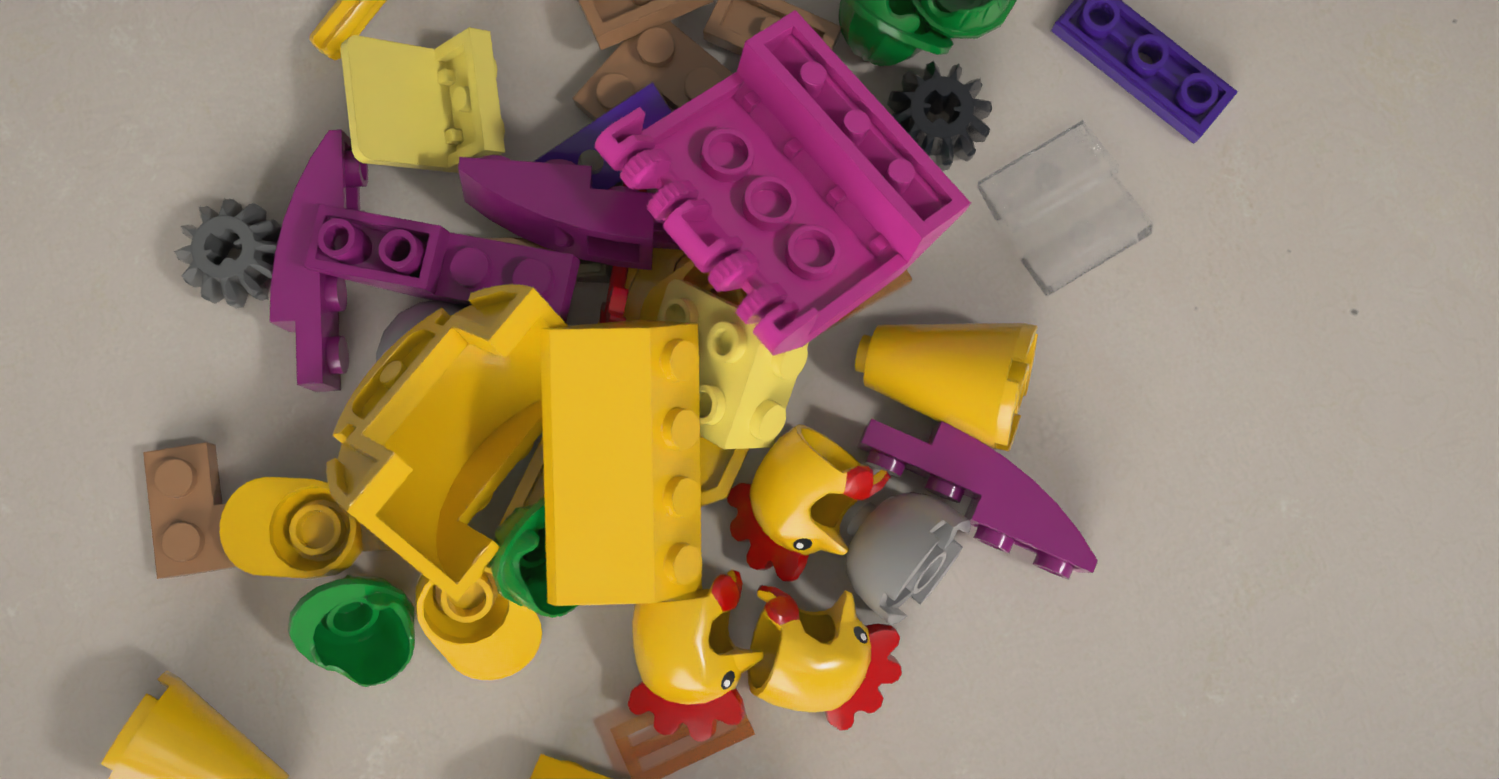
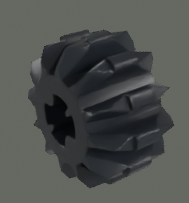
(936, 95)

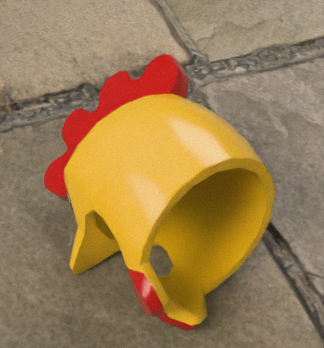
(799, 501)
(821, 658)
(690, 660)

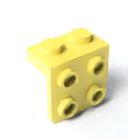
(422, 102)
(739, 380)

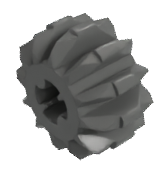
(211, 243)

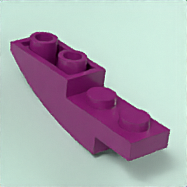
(562, 211)
(432, 261)
(308, 299)
(1004, 502)

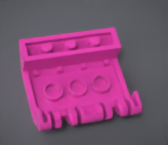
(788, 185)

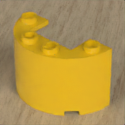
(443, 430)

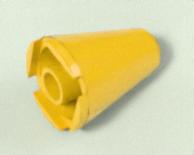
(954, 373)
(184, 740)

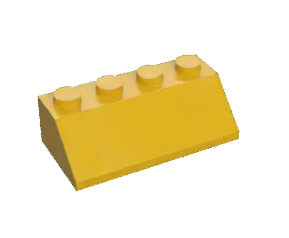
(621, 462)

